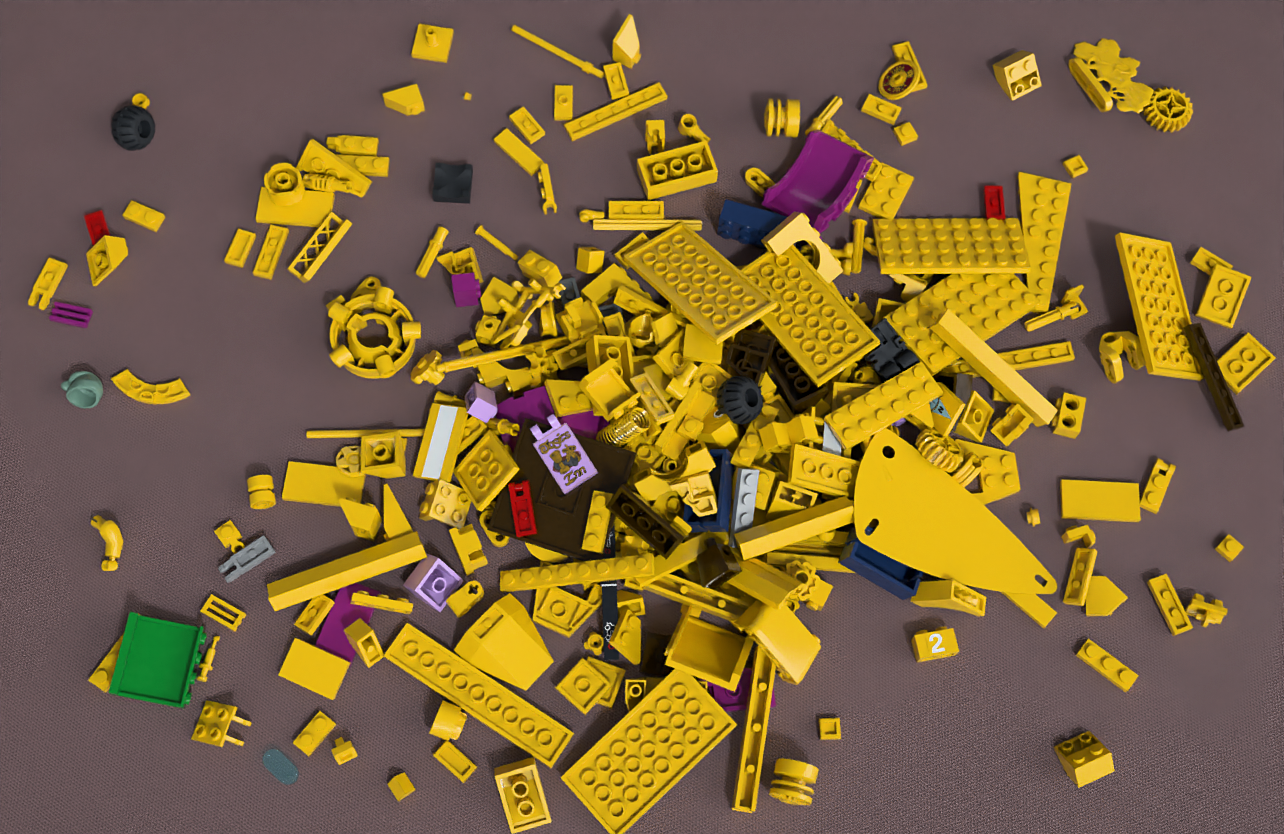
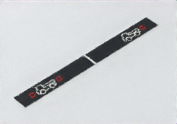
(609, 604)

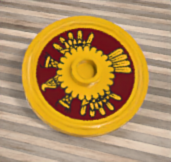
(899, 80)

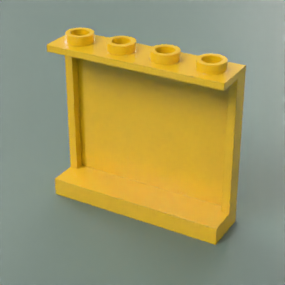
(708, 651)

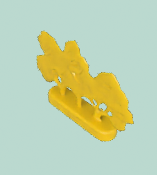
(1112, 69)

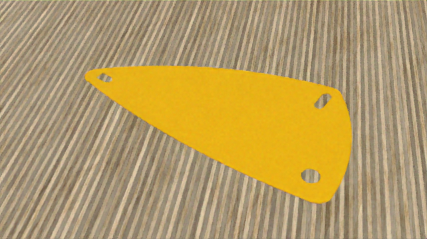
(938, 523)

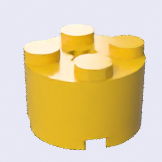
(284, 184)

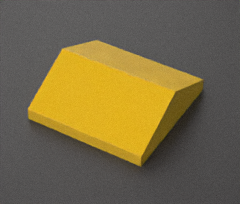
(720, 436)

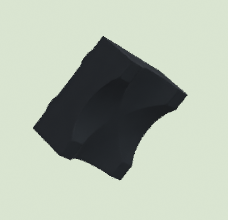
(452, 183)

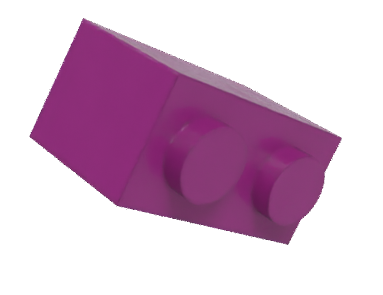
(466, 289)

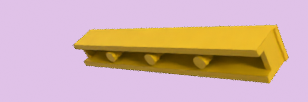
(993, 367)
(345, 571)
(698, 597)
(754, 733)

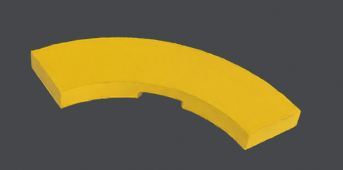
(149, 393)

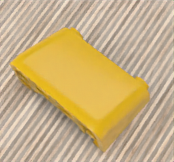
(781, 638)

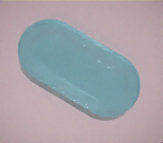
(280, 767)

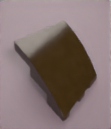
(751, 354)
(653, 655)

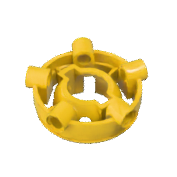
(347, 318)

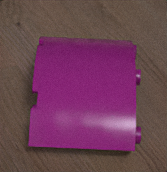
(819, 180)
(537, 407)

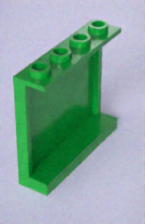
(157, 661)

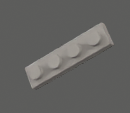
(743, 502)

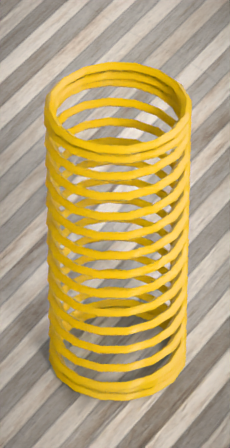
(632, 436)

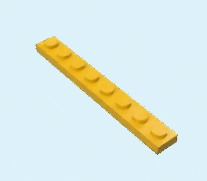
(577, 573)

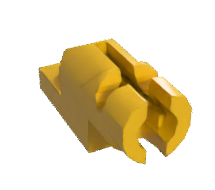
(913, 287)

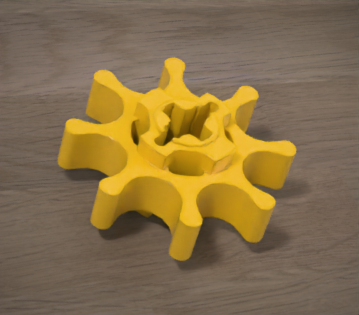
(542, 366)

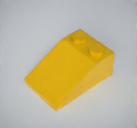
(522, 795)

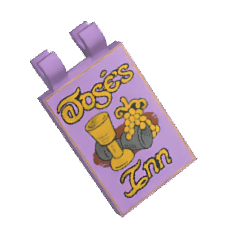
(563, 455)

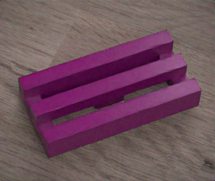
(55, 311)

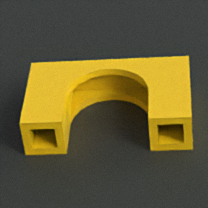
(795, 229)
(607, 285)

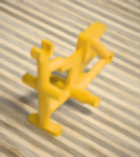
(517, 320)

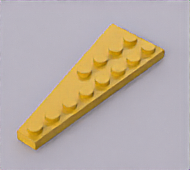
(1042, 224)

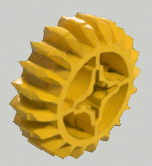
(1171, 105)
(940, 450)

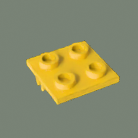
(215, 723)

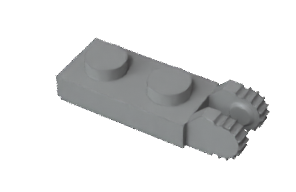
(247, 558)

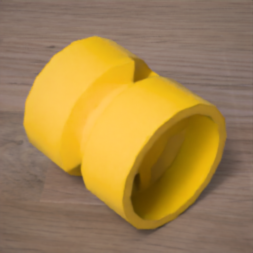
(260, 489)

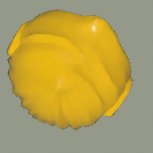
(641, 331)

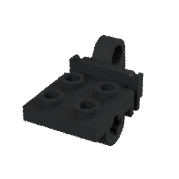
(890, 356)

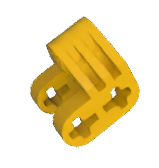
(1112, 345)

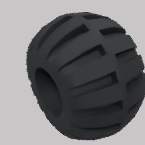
(133, 128)
(740, 399)

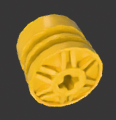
(782, 117)
(792, 786)

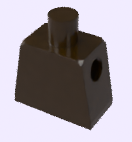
(716, 564)

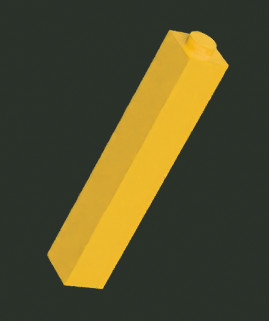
(795, 527)

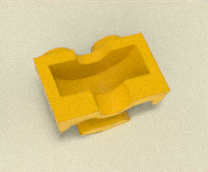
(1012, 424)

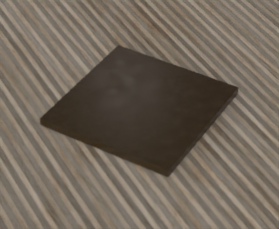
(561, 516)

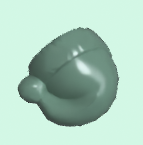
(83, 389)

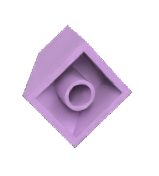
(433, 582)

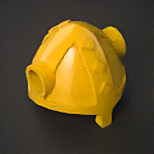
(867, 375)

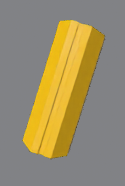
(819, 553)
(765, 581)

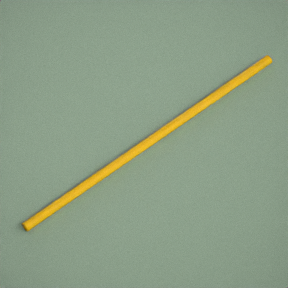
(359, 433)

